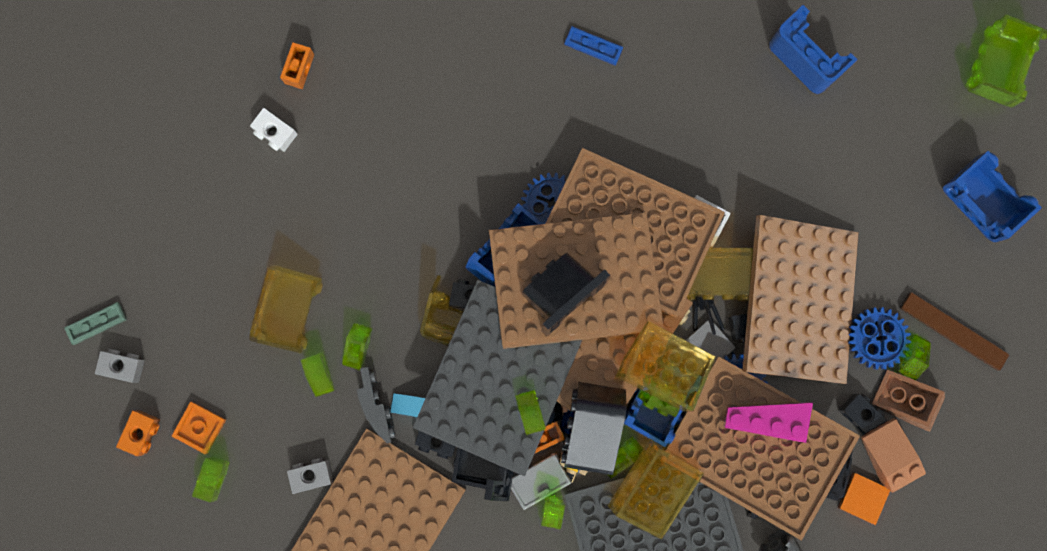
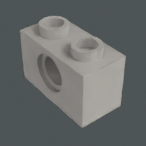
(108, 367)
(298, 478)

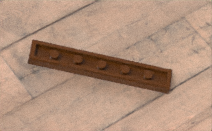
(954, 331)

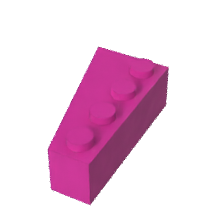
(776, 420)

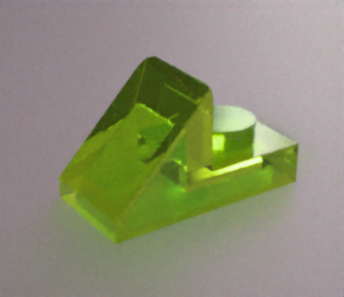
(530, 412)

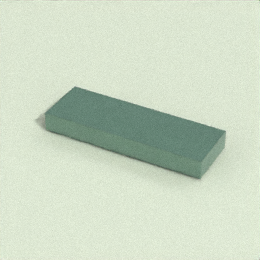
(95, 323)

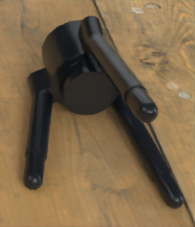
(706, 305)

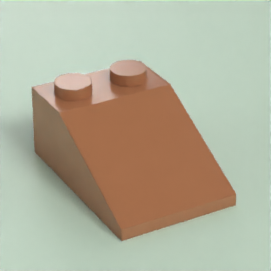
(909, 400)
(892, 456)

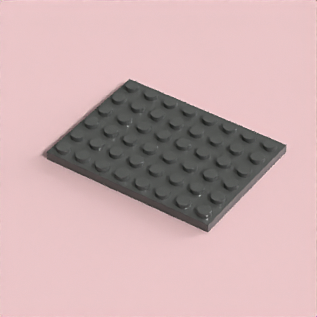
(477, 385)
(701, 524)

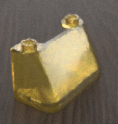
(284, 309)

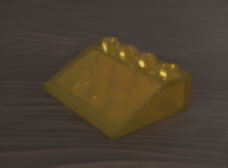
(666, 367)
(655, 489)

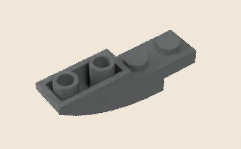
(376, 414)

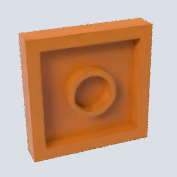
(198, 427)
(864, 498)

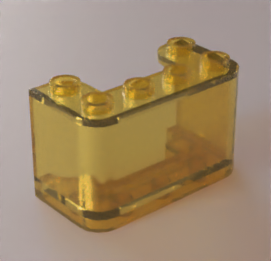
(724, 274)

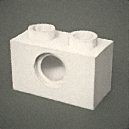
(267, 121)

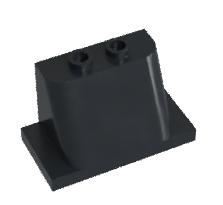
(561, 290)
(481, 473)

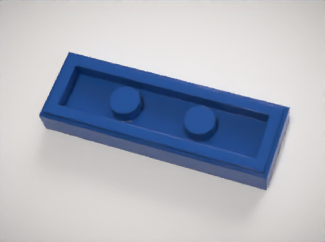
(593, 45)

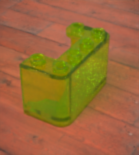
(1005, 60)

